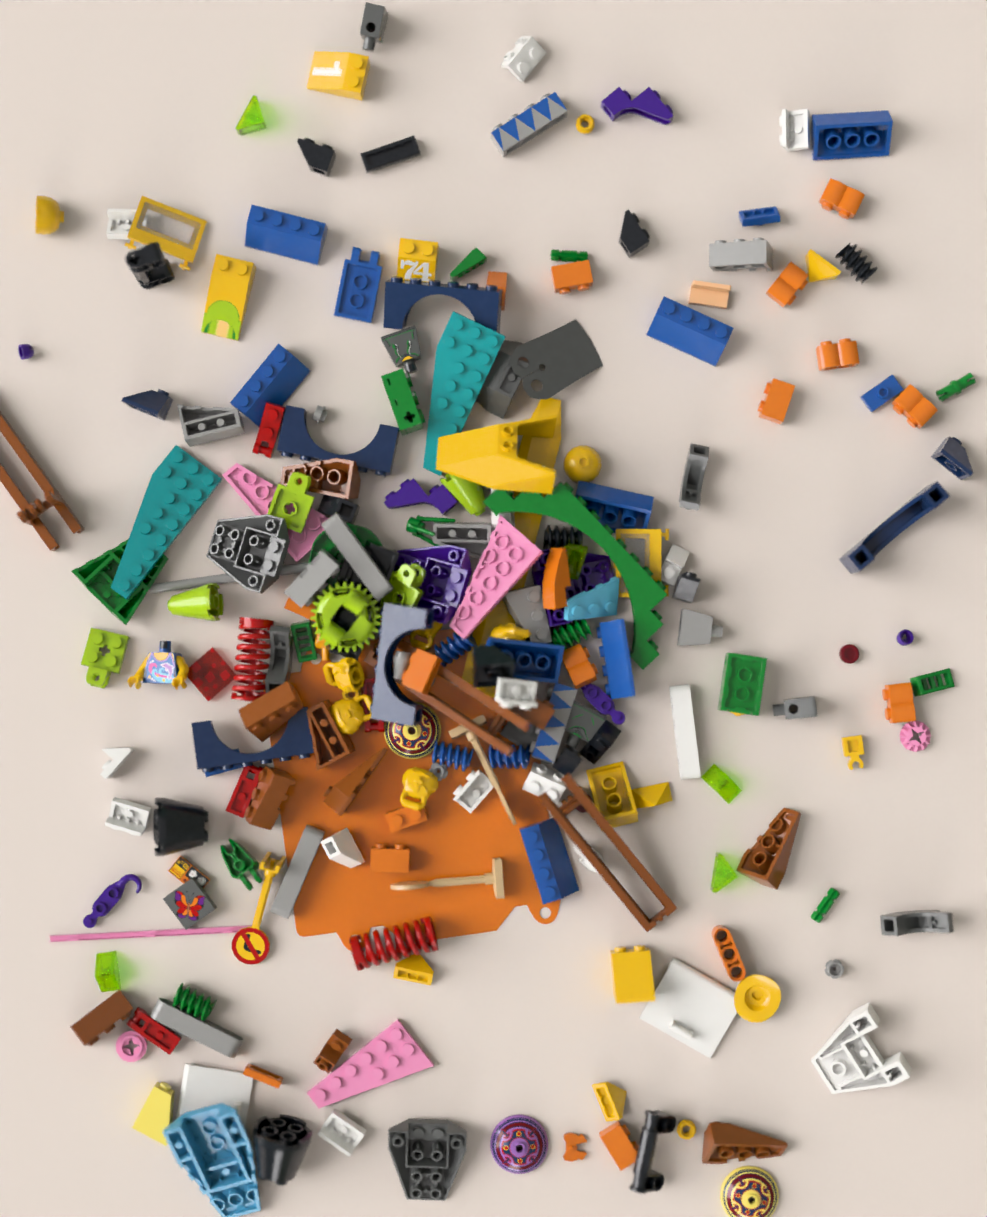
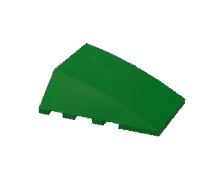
(98, 577)

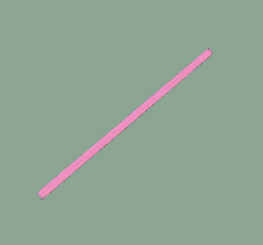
(147, 933)

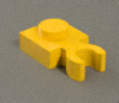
(853, 748)

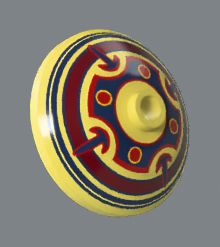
(417, 744)
(746, 1183)

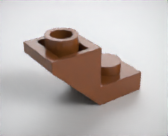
(332, 1051)

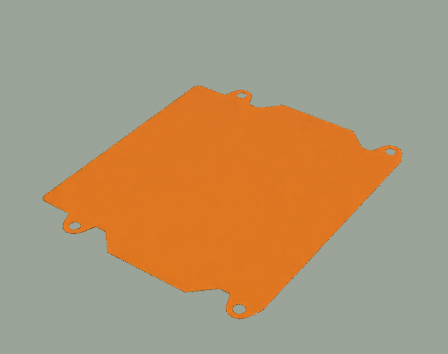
(442, 847)

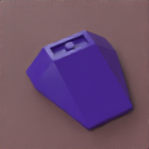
(594, 571)
(445, 578)

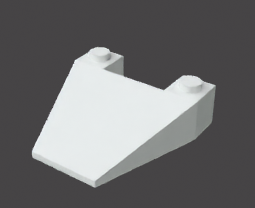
(852, 1060)

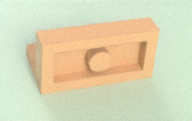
(709, 294)

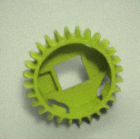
(355, 601)

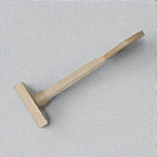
(460, 731)
(494, 878)

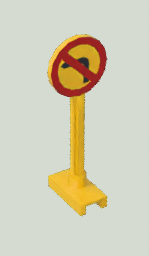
(251, 943)

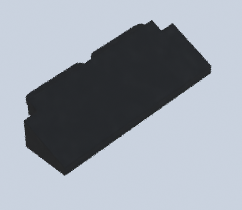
(344, 617)

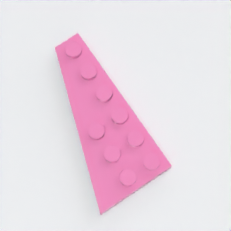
(259, 495)
(498, 570)
(380, 1061)

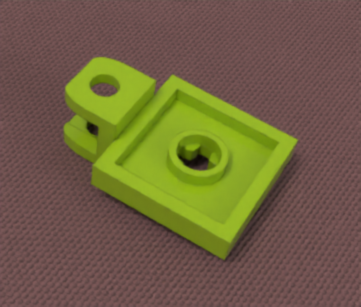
(294, 494)
(406, 584)
(103, 665)

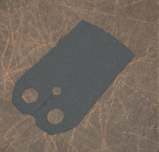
(564, 352)

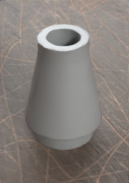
(401, 662)

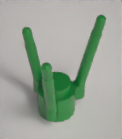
(417, 527)

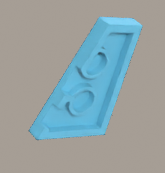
(594, 603)

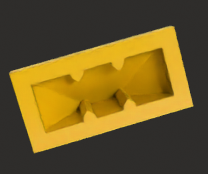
(819, 268)
(652, 795)
(414, 970)
(610, 1099)

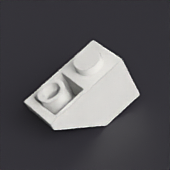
(343, 849)

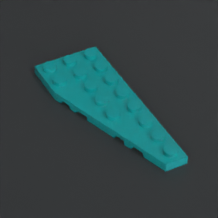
(460, 371)
(169, 504)

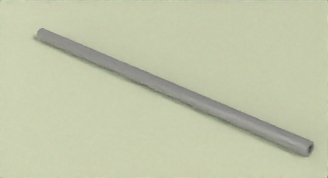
(219, 579)

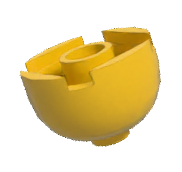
(47, 215)
(582, 464)

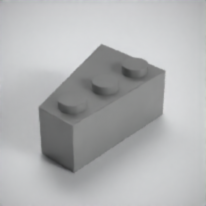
(740, 255)
(209, 424)
(465, 535)
(313, 578)
(528, 613)

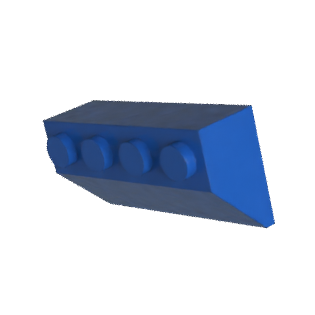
(851, 135)
(285, 234)
(689, 331)
(271, 382)
(615, 506)
(532, 659)
(616, 659)
(549, 860)

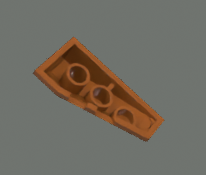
(328, 477)
(730, 1141)

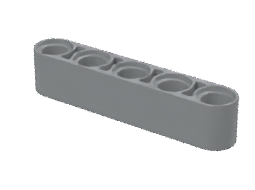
(357, 556)
(297, 871)
(196, 1029)

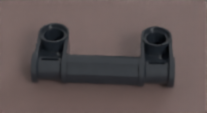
(150, 266)
(644, 1177)

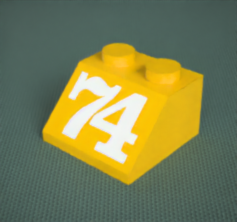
(417, 259)

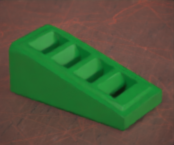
(471, 262)
(299, 625)
(920, 685)

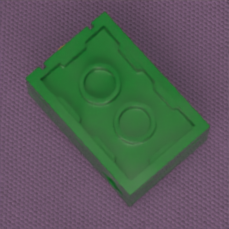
(403, 401)
(742, 684)

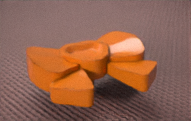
(572, 1140)

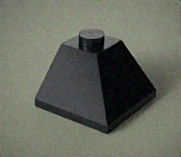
(489, 665)

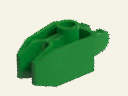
(241, 863)

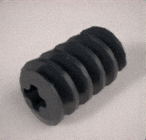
(856, 262)
(562, 537)

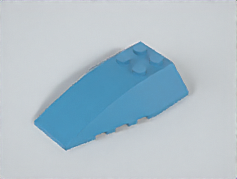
(218, 1157)

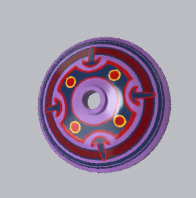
(516, 1131)

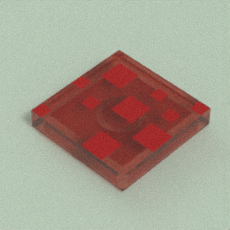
(210, 674)

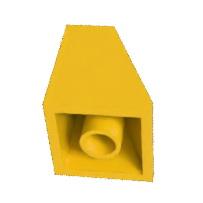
(632, 974)

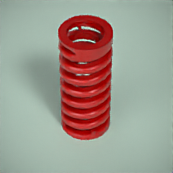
(249, 691)
(362, 961)

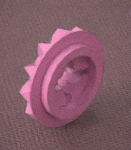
(906, 734)
(125, 1052)

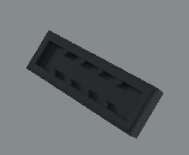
(390, 154)

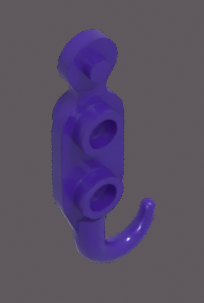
(602, 703)
(109, 898)

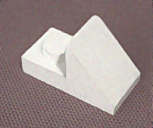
(673, 564)
(119, 756)

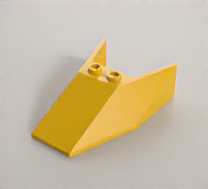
(491, 458)

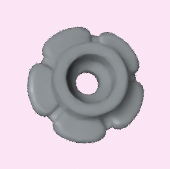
(320, 414)
(443, 770)
(829, 969)

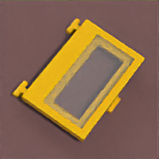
(171, 228)
(647, 547)

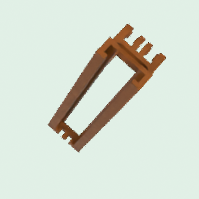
(29, 512)
(487, 735)
(560, 815)

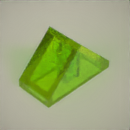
(252, 118)
(575, 556)
(721, 783)
(722, 873)
(107, 971)

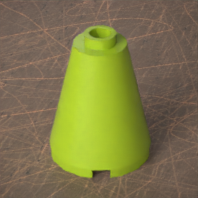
(466, 492)
(198, 603)

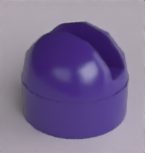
(25, 351)
(909, 639)

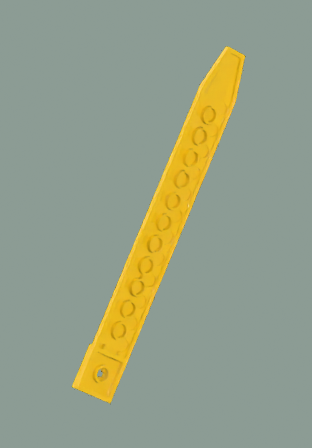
(540, 452)

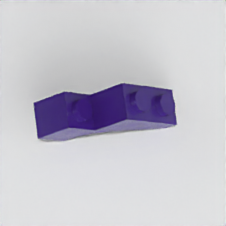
(645, 105)
(413, 494)

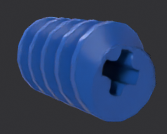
(454, 648)
(452, 755)
(518, 758)

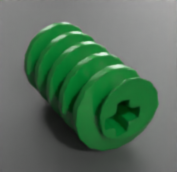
(571, 633)
(193, 1002)

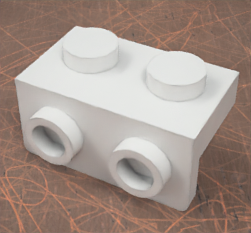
(523, 57)
(795, 129)
(119, 223)
(516, 692)
(544, 779)
(473, 791)
(128, 816)
(342, 1132)

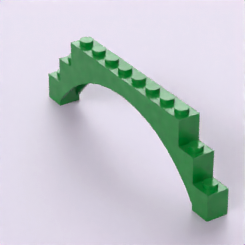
(642, 589)

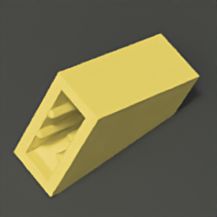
(156, 1113)

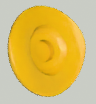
(757, 998)

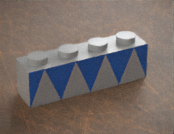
(528, 124)
(549, 740)

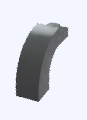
(693, 477)
(280, 658)
(916, 921)

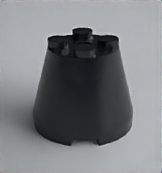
(178, 826)
(280, 1147)

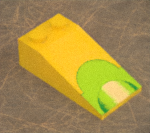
(228, 297)

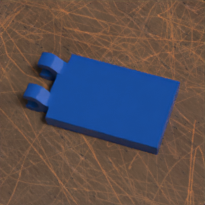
(359, 287)

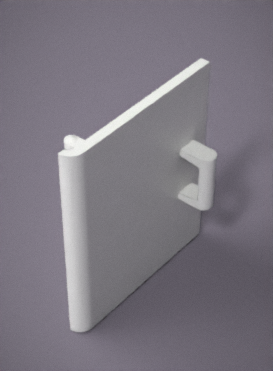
(691, 1008)
(210, 1086)

